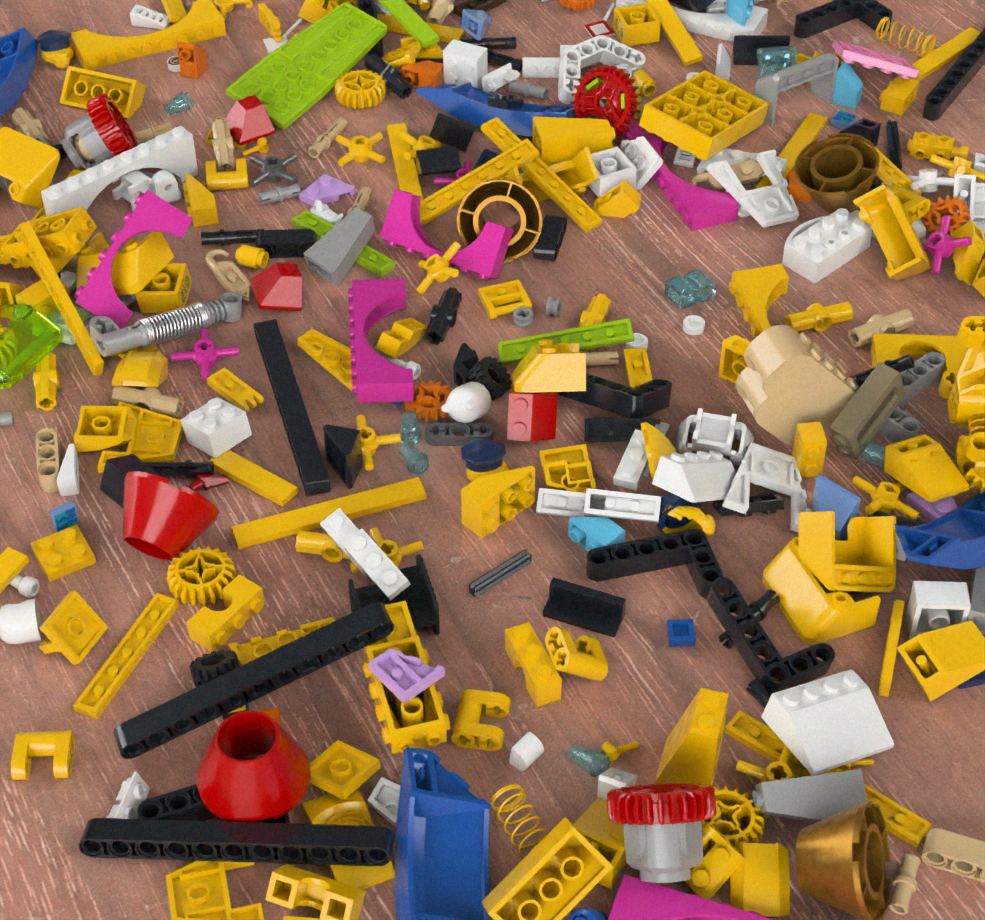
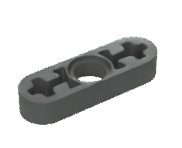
(451, 428)

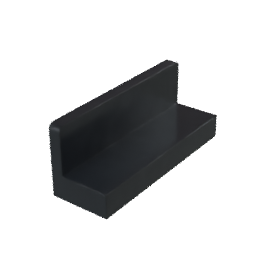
(746, 47)
(614, 428)
(584, 607)

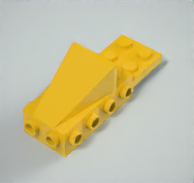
(59, 234)
(420, 719)

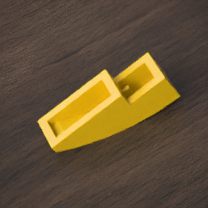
(401, 337)

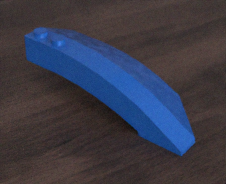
(16, 66)
(471, 106)
(949, 541)
(439, 844)

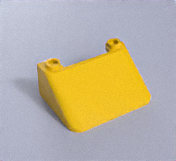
(27, 164)

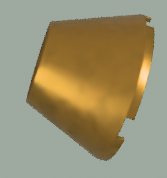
(837, 170)
(526, 229)
(845, 861)

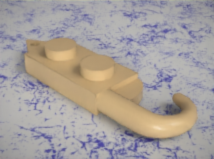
(745, 171)
(228, 274)

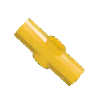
(596, 311)
(819, 317)
(46, 382)
(319, 544)

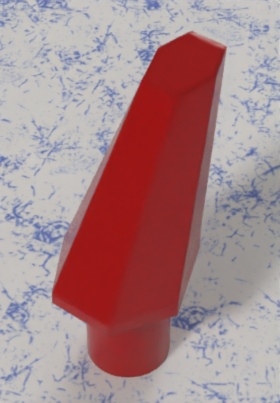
(208, 482)

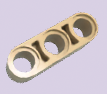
(48, 458)
(955, 853)

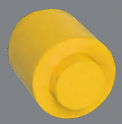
(646, 83)
(252, 256)

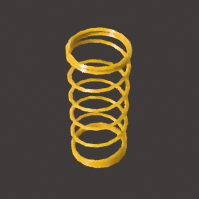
(884, 19)
(511, 806)

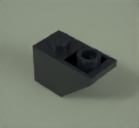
(865, 128)

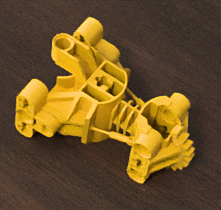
(966, 401)

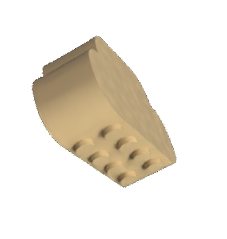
(792, 383)

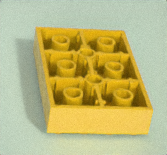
(704, 115)

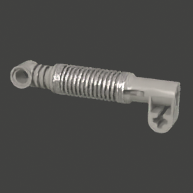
(145, 333)

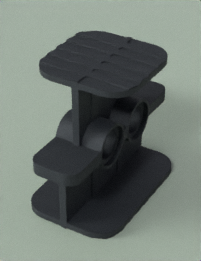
(418, 596)

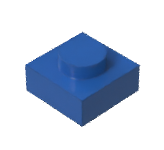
(680, 632)

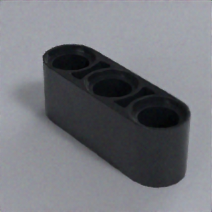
(550, 238)
(286, 243)

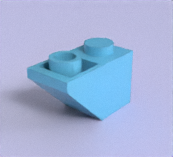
(739, 10)
(847, 87)
(595, 532)

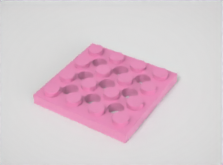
(870, 58)

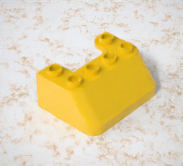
(856, 565)

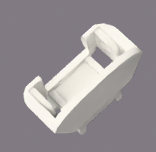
(161, 184)
(714, 433)

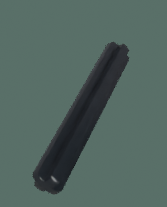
(894, 144)

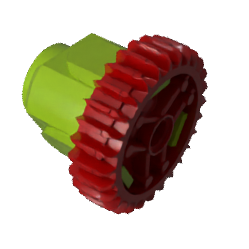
(609, 96)

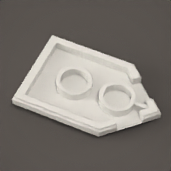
(643, 158)

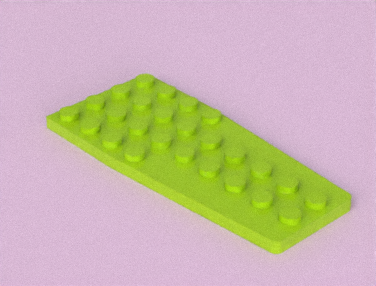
(309, 64)

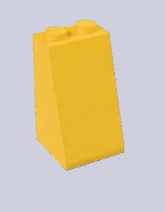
(564, 138)
(695, 742)

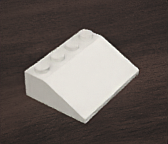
(828, 721)

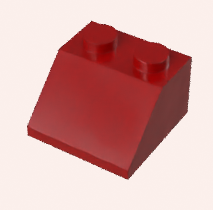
(532, 416)

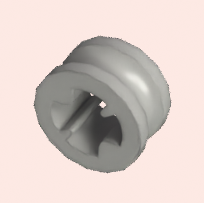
(553, 306)
(523, 317)

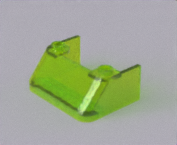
(25, 342)

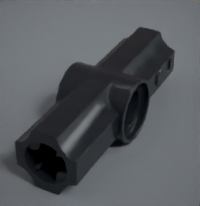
(390, 76)
(443, 316)

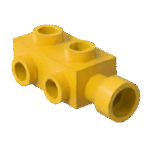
(936, 145)

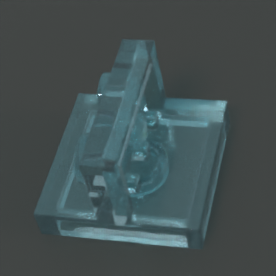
(776, 59)

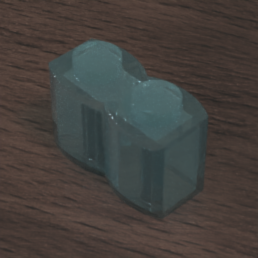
(690, 289)

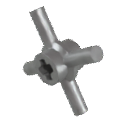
(273, 169)

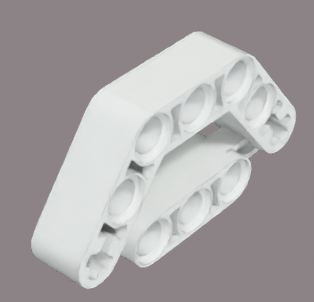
(589, 52)

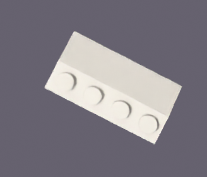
(695, 475)

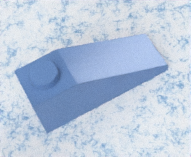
(475, 23)

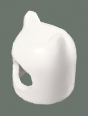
(468, 402)
(20, 622)

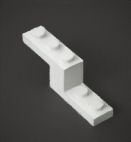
(545, 66)
(635, 461)
(599, 504)
(365, 554)

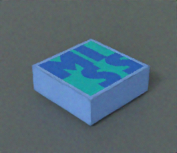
(843, 119)
(64, 516)

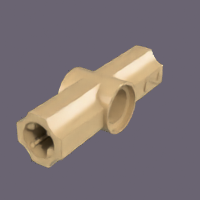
(439, 10)
(27, 124)
(223, 146)
(881, 324)
(149, 399)

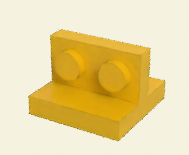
(72, 629)

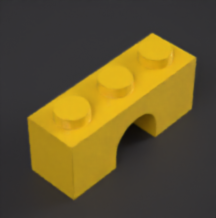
(214, 628)
(540, 674)
(297, 887)

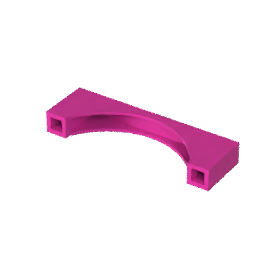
(696, 205)
(372, 375)
(654, 902)

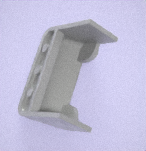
(818, 70)

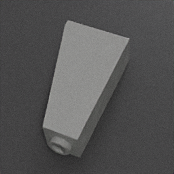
(341, 246)
(810, 796)

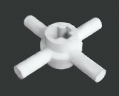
(929, 180)

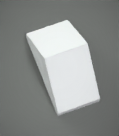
(613, 779)

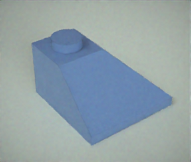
(832, 497)

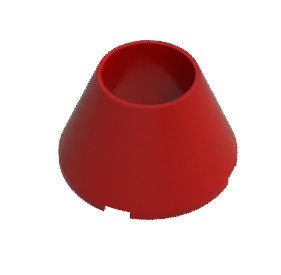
(162, 517)
(254, 787)

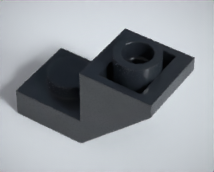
(464, 362)

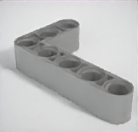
(926, 373)

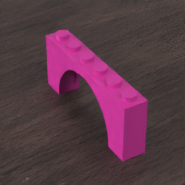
(150, 215)
(404, 228)

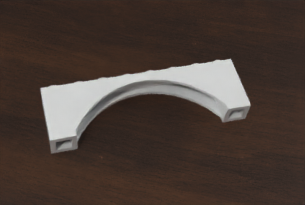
(715, 24)
(168, 151)

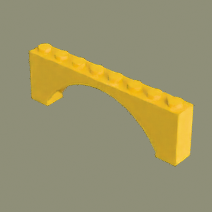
(99, 50)
(756, 292)

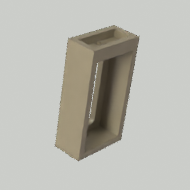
(867, 411)

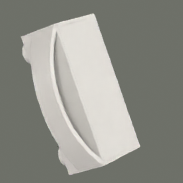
(825, 244)

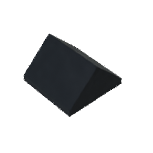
(452, 132)
(437, 161)
(343, 452)
(115, 472)

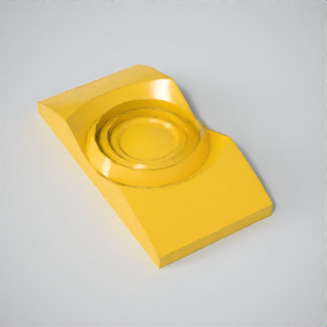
(351, 811)

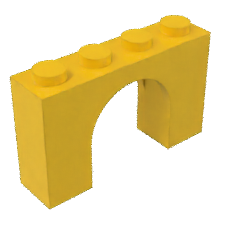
(897, 345)

